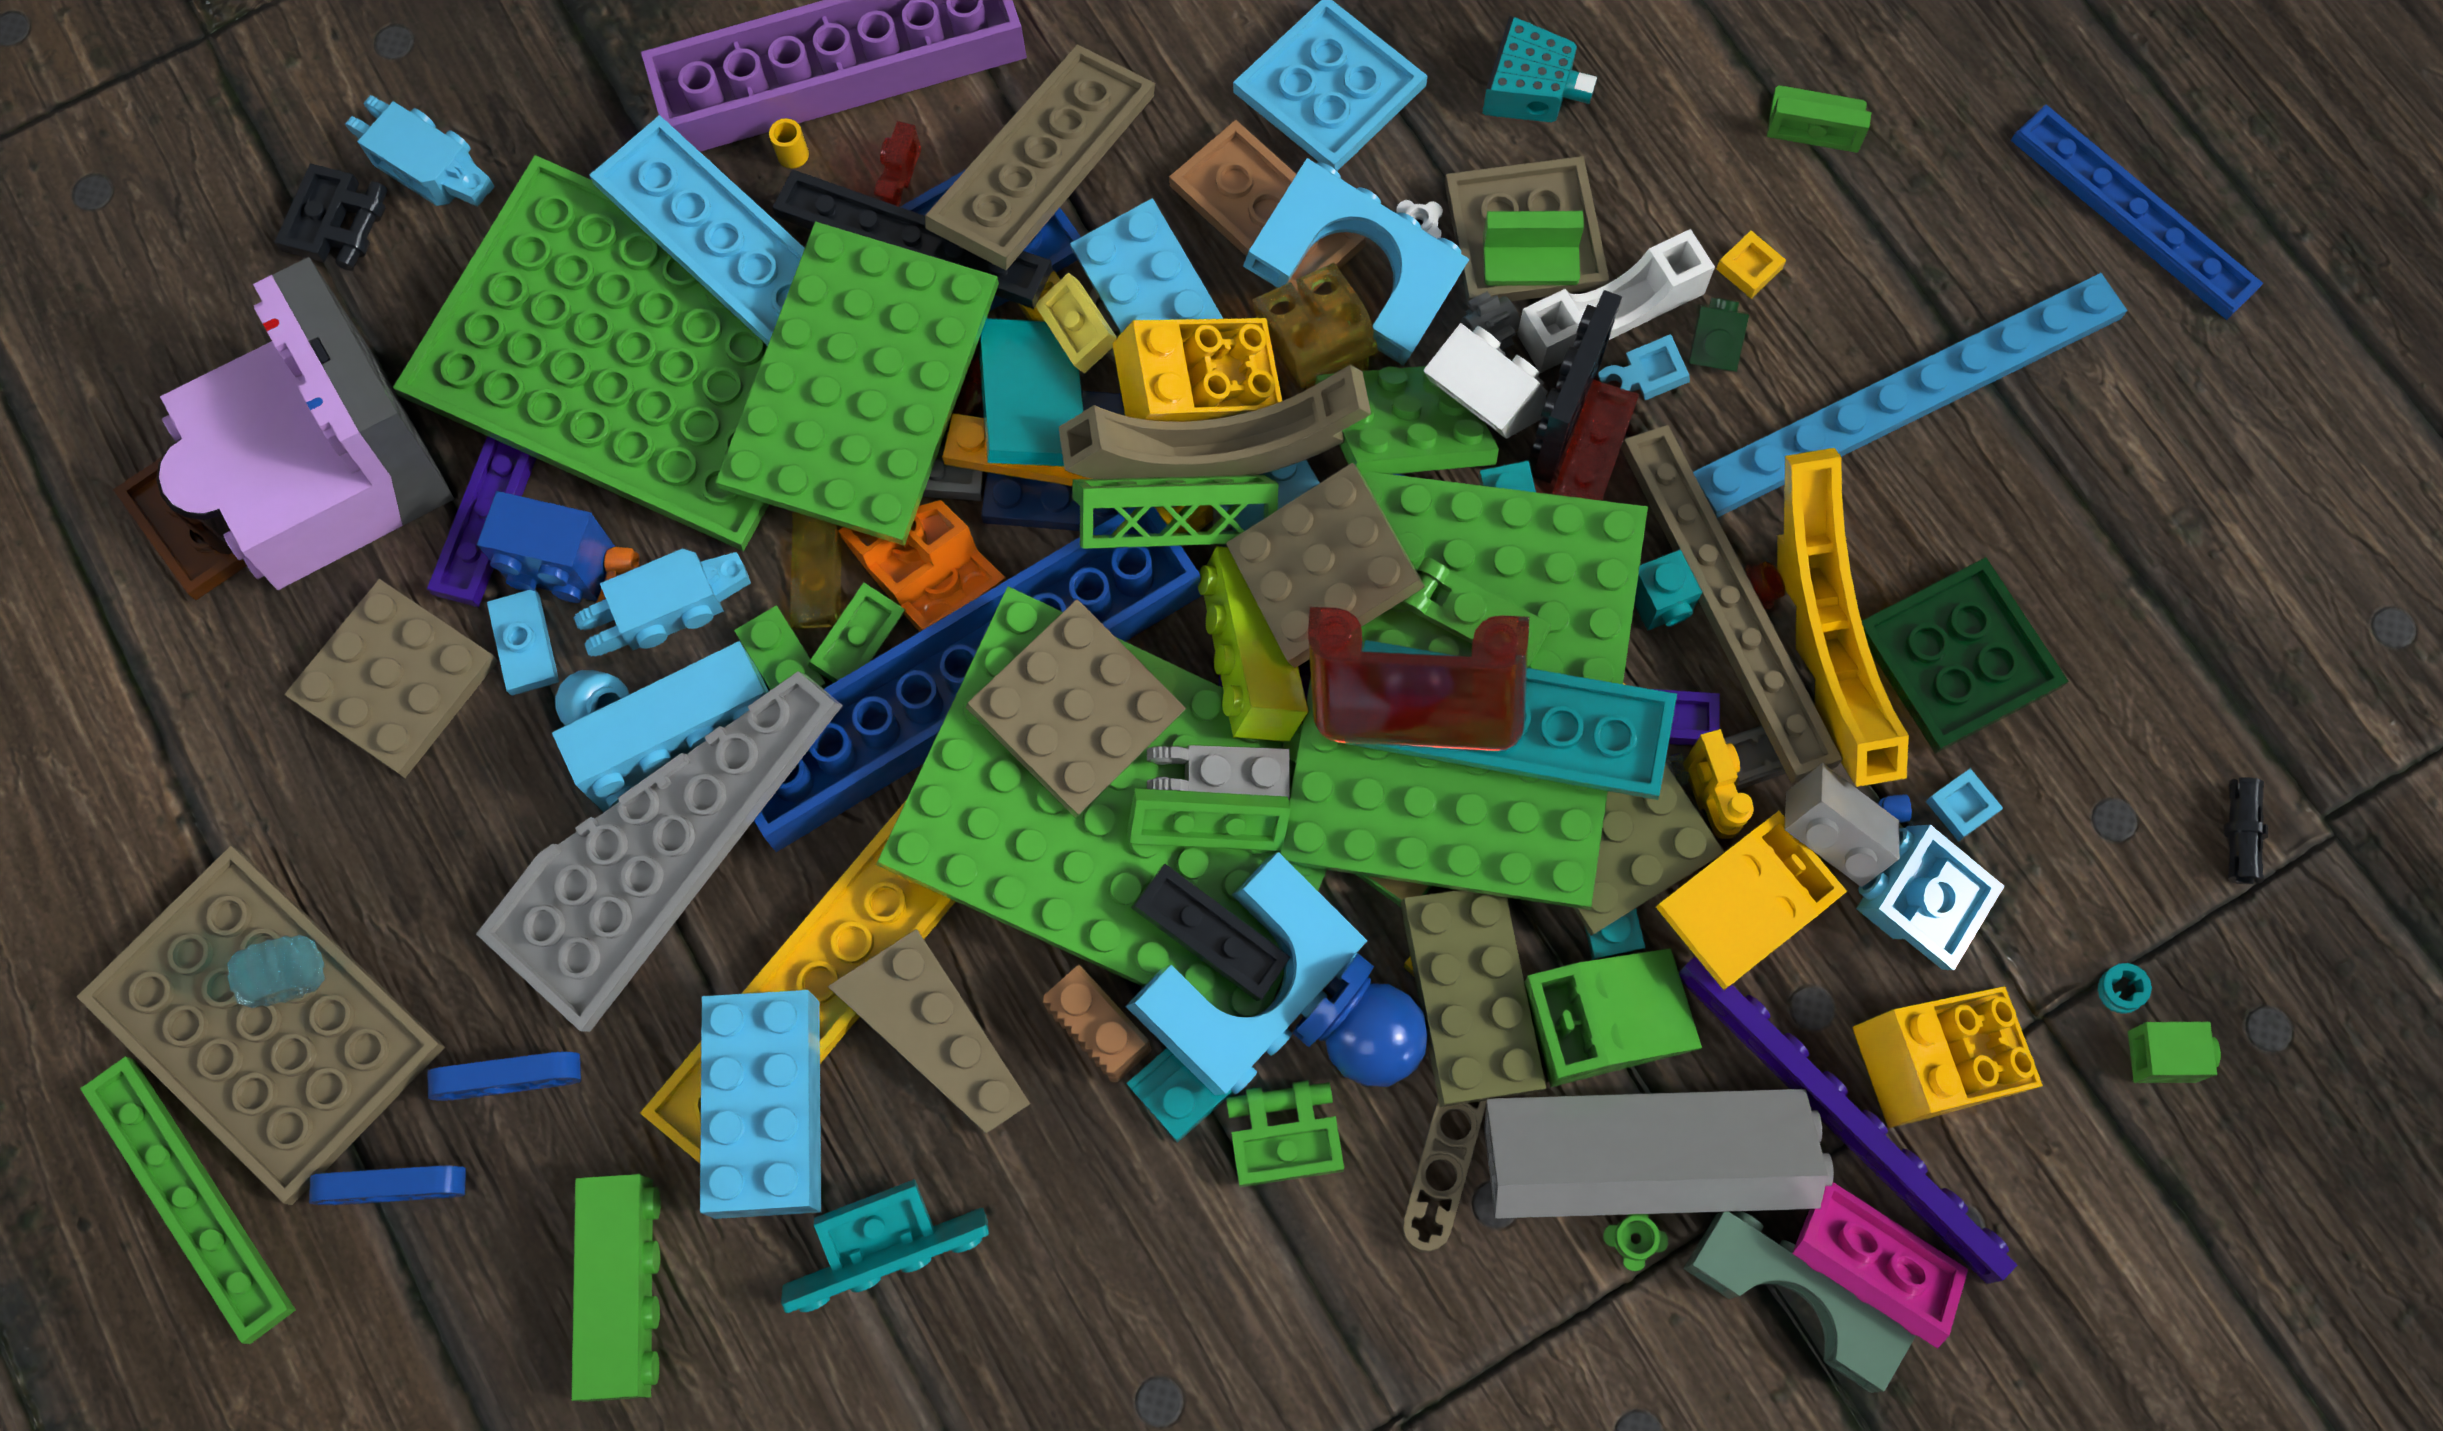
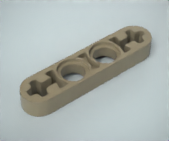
(1458, 1155)

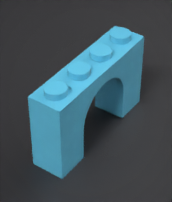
(1324, 204)
(1224, 1046)

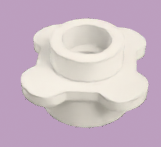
(1427, 213)

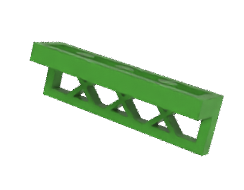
(1169, 492)

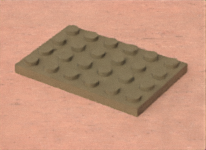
(270, 1082)

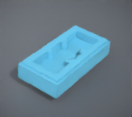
(522, 642)

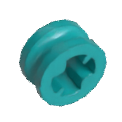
(2137, 977)

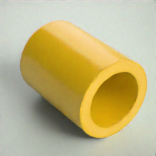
(789, 143)

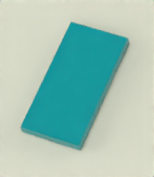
(1026, 392)

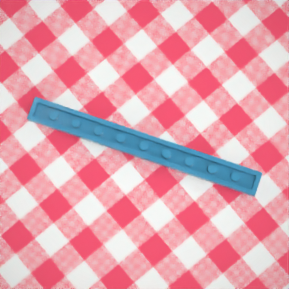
(1914, 391)

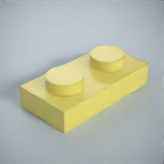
(1076, 323)

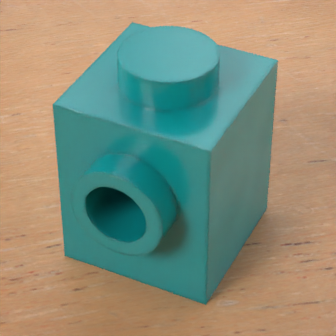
(1666, 591)

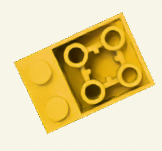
(1195, 368)
(1750, 900)
(1946, 1055)

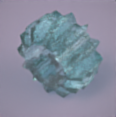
(275, 971)

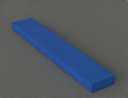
(2136, 212)

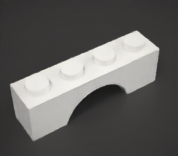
(1656, 284)

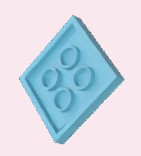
(1330, 84)

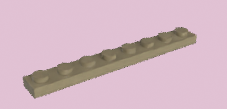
(1731, 604)

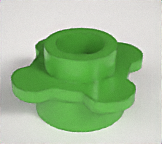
(1635, 1254)

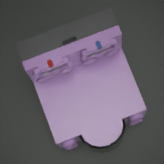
(296, 442)

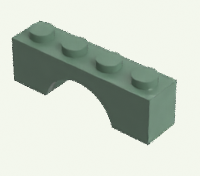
(1856, 1335)

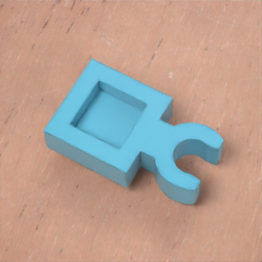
(1651, 369)

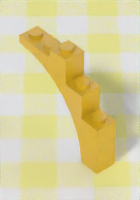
(1828, 622)

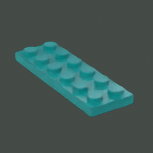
(1574, 733)

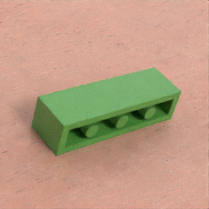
(614, 1288)

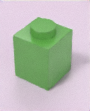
(2173, 1052)

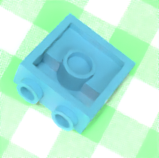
(1931, 896)

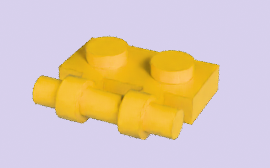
(1712, 777)

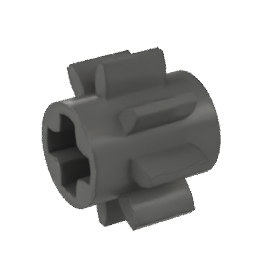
(1494, 315)

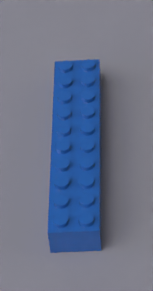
(904, 695)

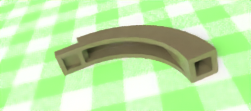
(1251, 443)

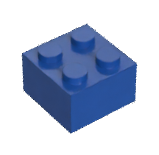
(545, 547)

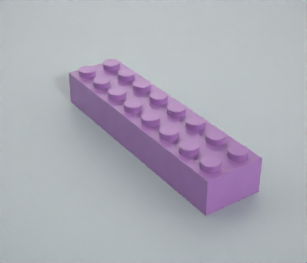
(823, 62)

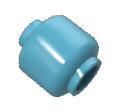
(586, 693)

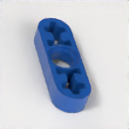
(504, 1076)
(387, 1185)

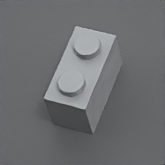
(1842, 825)

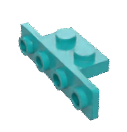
(877, 1239)

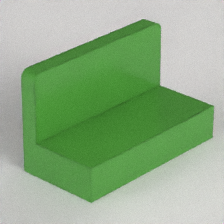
(1818, 119)
(1532, 247)

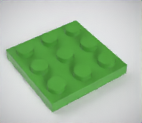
(1414, 427)

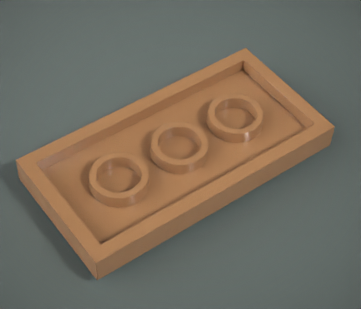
(1237, 188)

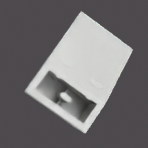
(1488, 383)

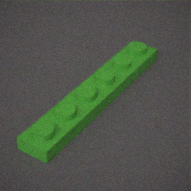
(188, 1200)

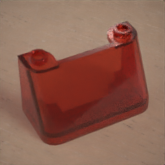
(1419, 696)

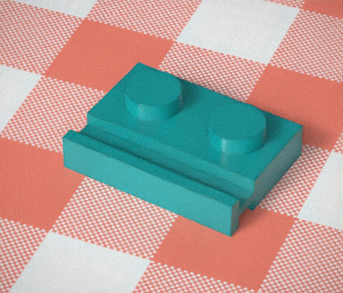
(1174, 1094)

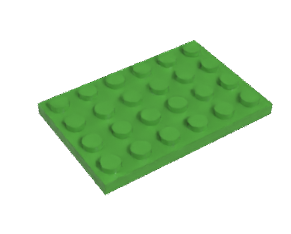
(858, 383)

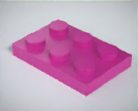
(1882, 1264)

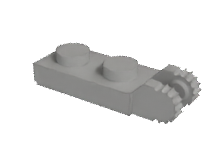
(1224, 769)

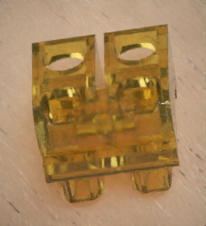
(1320, 330)

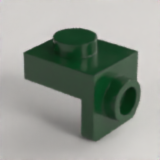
(1718, 335)

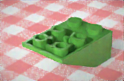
(1609, 1015)

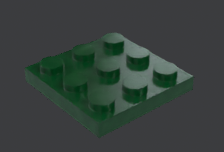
(1961, 655)

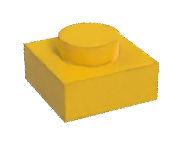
(1751, 264)

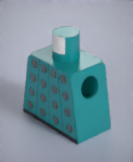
(1534, 75)

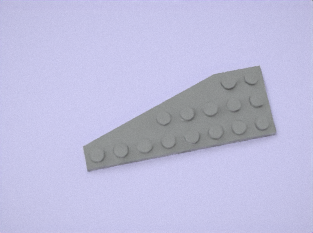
(619, 883)

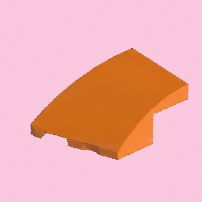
(933, 570)

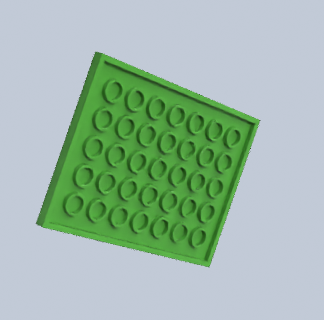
(594, 355)
(1461, 822)
(1013, 852)

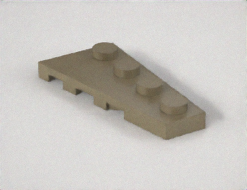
(925, 1020)

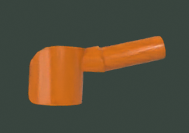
(618, 561)

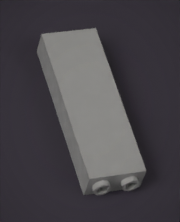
(1655, 1153)

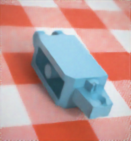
(419, 154)
(661, 600)

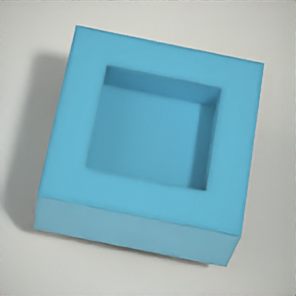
(1964, 804)

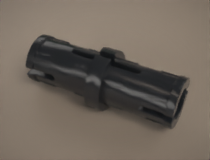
(2246, 831)

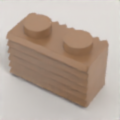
(1096, 1024)

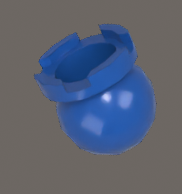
(1368, 1028)

